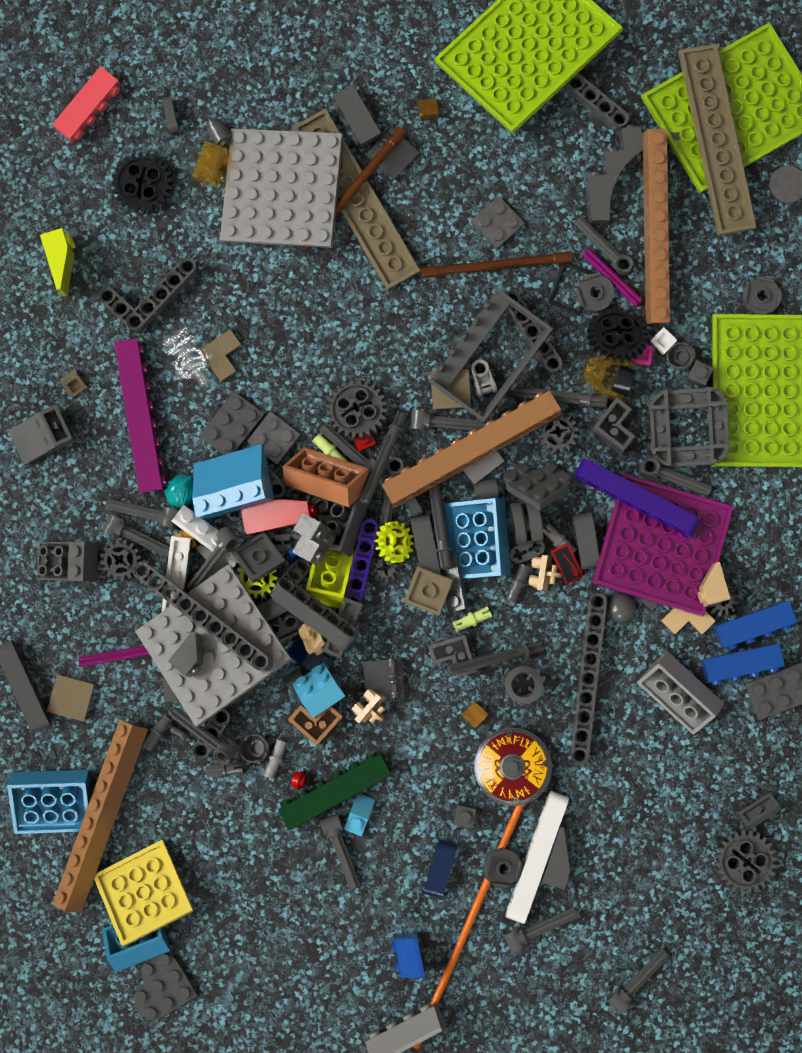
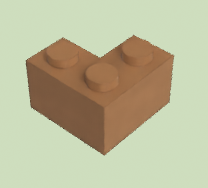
(316, 727)

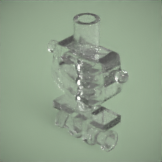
(194, 369)

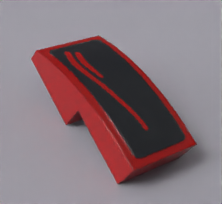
(567, 563)

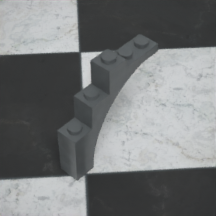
(600, 186)

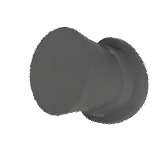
(523, 684)

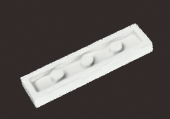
(201, 531)
(177, 564)

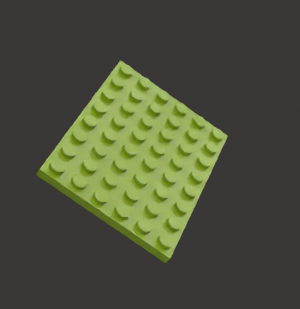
(526, 53)
(762, 96)
(761, 378)

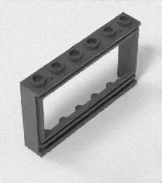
(473, 338)

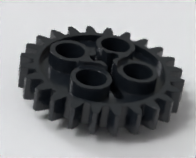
(159, 185)
(617, 334)

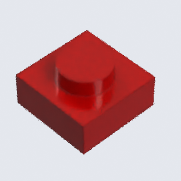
(365, 443)

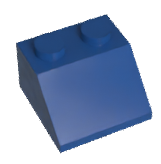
(409, 955)

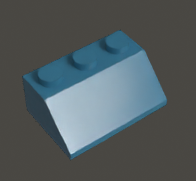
(135, 952)

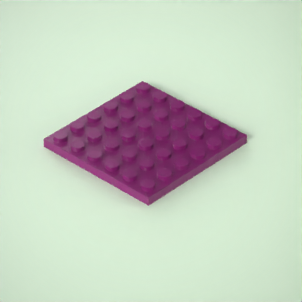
(656, 561)

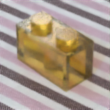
(210, 164)

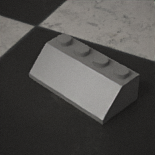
(680, 693)
(408, 1032)

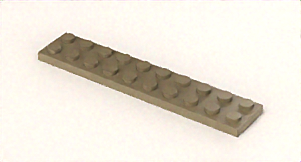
(717, 139)
(366, 214)

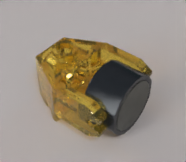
(622, 380)

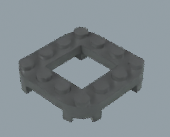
(689, 399)

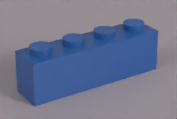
(755, 624)
(743, 662)

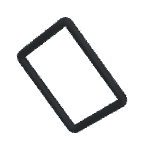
(557, 284)

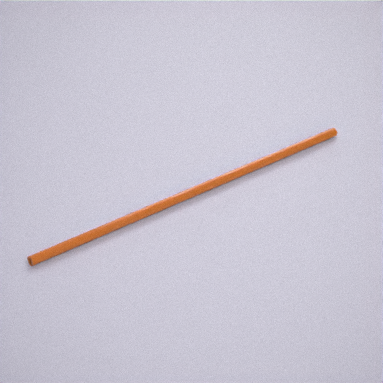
(472, 915)

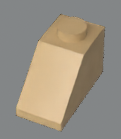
(713, 587)

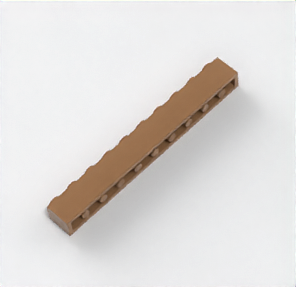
(656, 226)
(471, 449)
(100, 816)

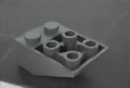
(42, 434)
(67, 561)

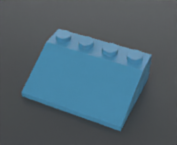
(231, 483)
(479, 536)
(48, 800)

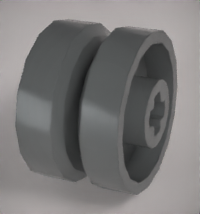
(523, 522)

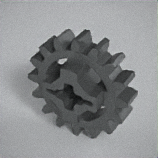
(565, 432)
(112, 570)

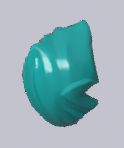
(180, 491)

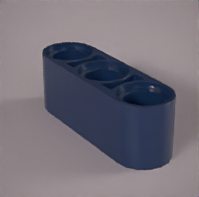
(440, 869)

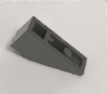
(557, 867)

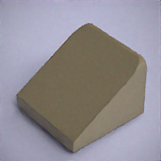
(73, 383)

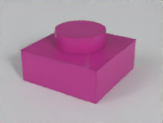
(645, 358)

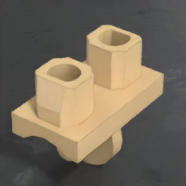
(546, 571)
(312, 640)
(375, 700)

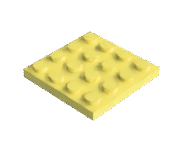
(143, 893)

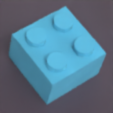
(318, 690)

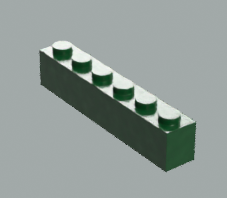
(334, 791)

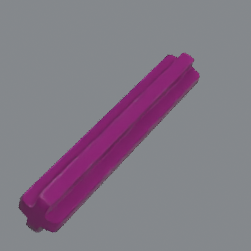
(616, 280)
(113, 656)

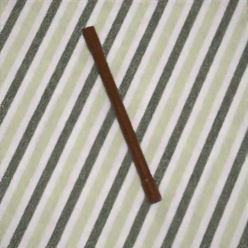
(391, 143)
(556, 258)

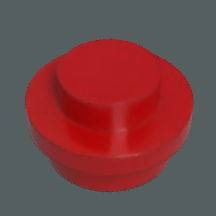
(299, 780)

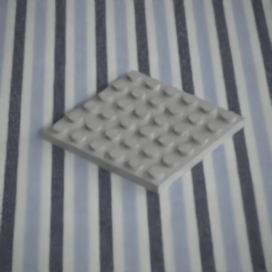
(281, 188)
(223, 673)

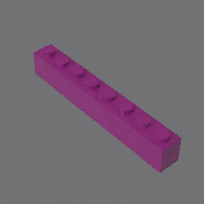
(139, 416)

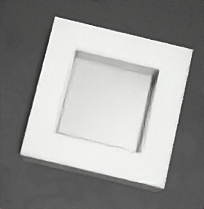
(663, 340)

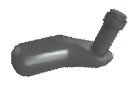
(182, 734)

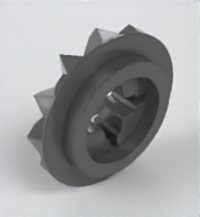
(380, 576)

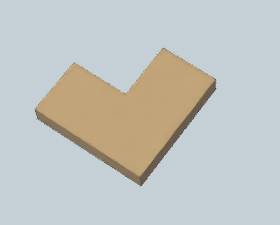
(677, 619)

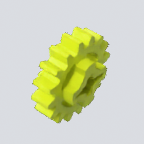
(395, 542)
(265, 587)

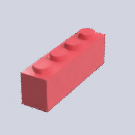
(87, 104)

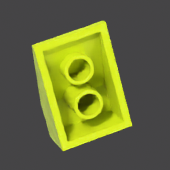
(60, 256)
(330, 579)

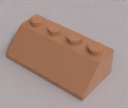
(325, 476)

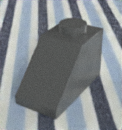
(189, 655)

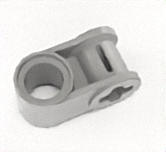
(483, 380)

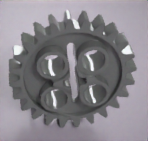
(349, 395)
(735, 874)

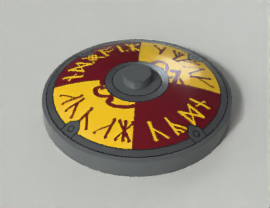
(513, 766)

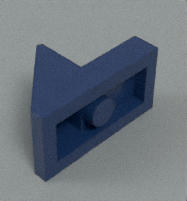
(299, 654)

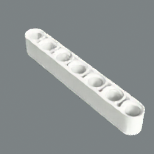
(537, 857)

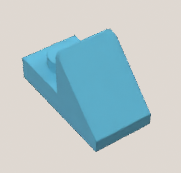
(359, 814)

